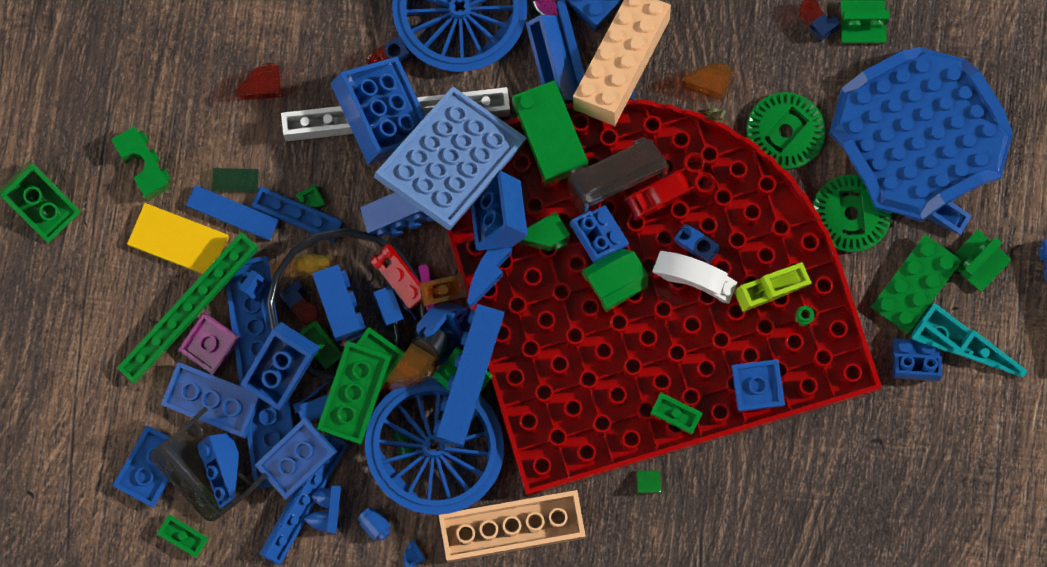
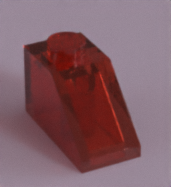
(261, 84)

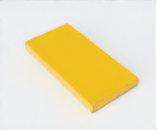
(177, 239)

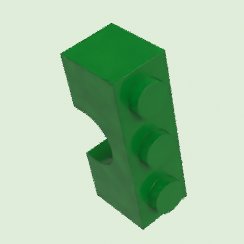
(132, 146)

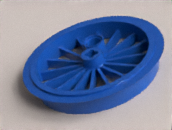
(491, 52)
(392, 483)

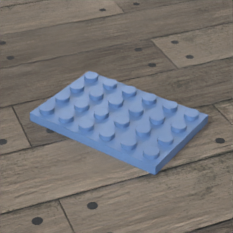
(450, 158)

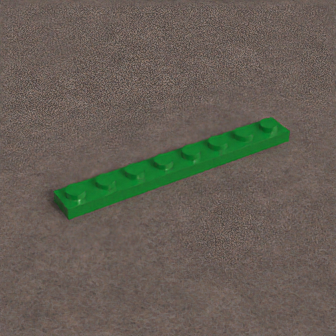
(188, 308)

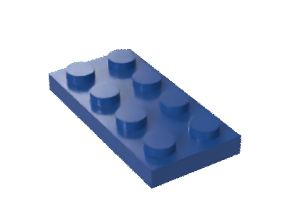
(228, 404)

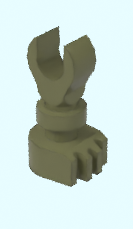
(715, 114)

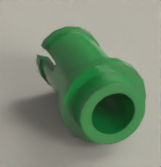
(804, 310)
(401, 438)

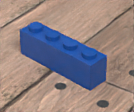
(552, 54)

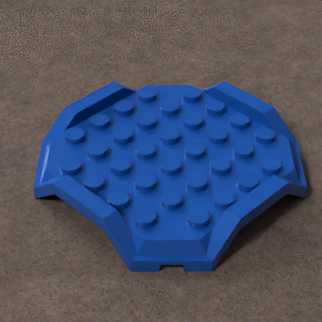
(921, 131)

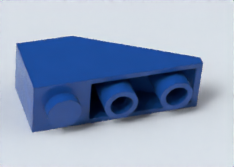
(221, 466)

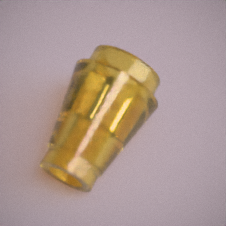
(311, 263)

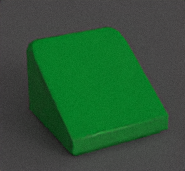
(648, 482)

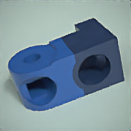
(697, 244)

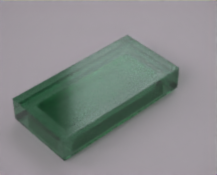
(235, 180)

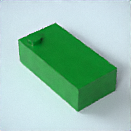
(549, 132)

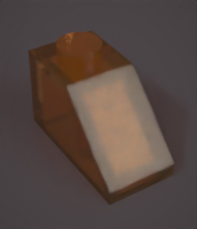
(709, 80)
(442, 290)
(412, 369)

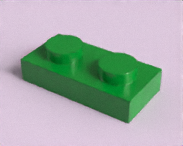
(328, 352)
(676, 413)
(183, 536)

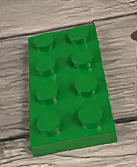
(916, 284)
(354, 392)

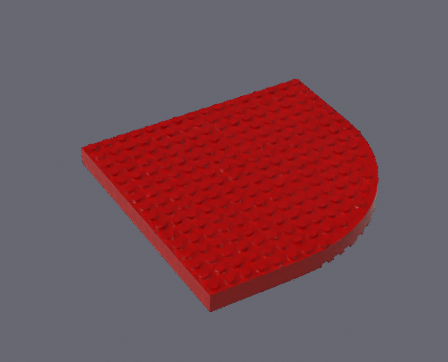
(585, 379)

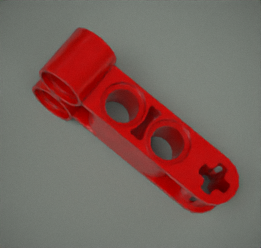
(671, 188)

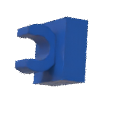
(253, 285)

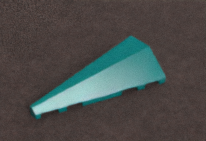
(946, 333)

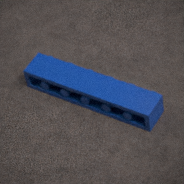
(469, 375)

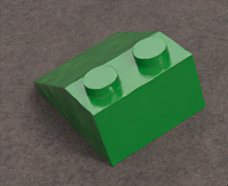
(39, 201)

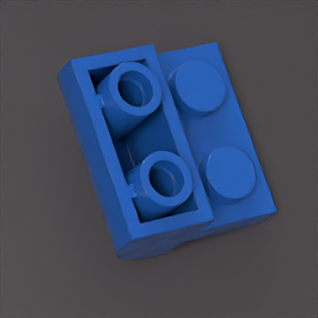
(599, 233)
(915, 361)

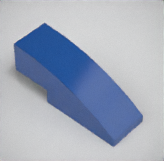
(951, 218)
(487, 274)

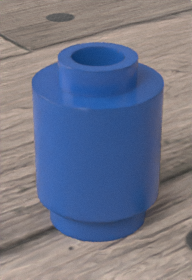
(374, 524)

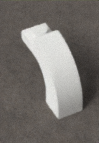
(695, 273)

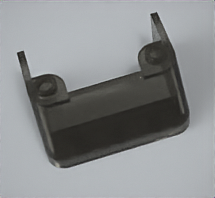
(616, 174)
(182, 465)

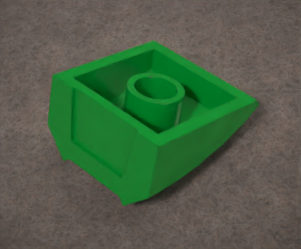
(616, 278)

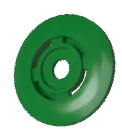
(805, 139)
(832, 211)

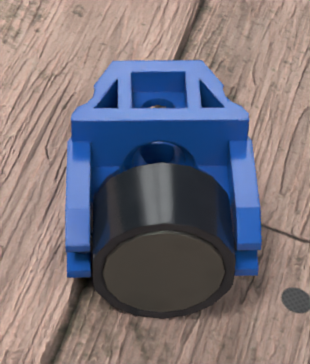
(442, 330)

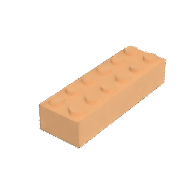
(621, 59)
(512, 526)

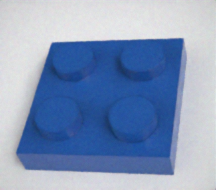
(758, 385)

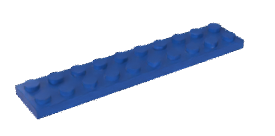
(252, 324)

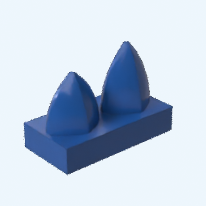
(326, 520)

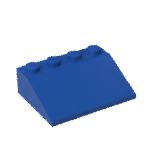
(378, 106)

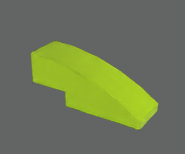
(772, 286)

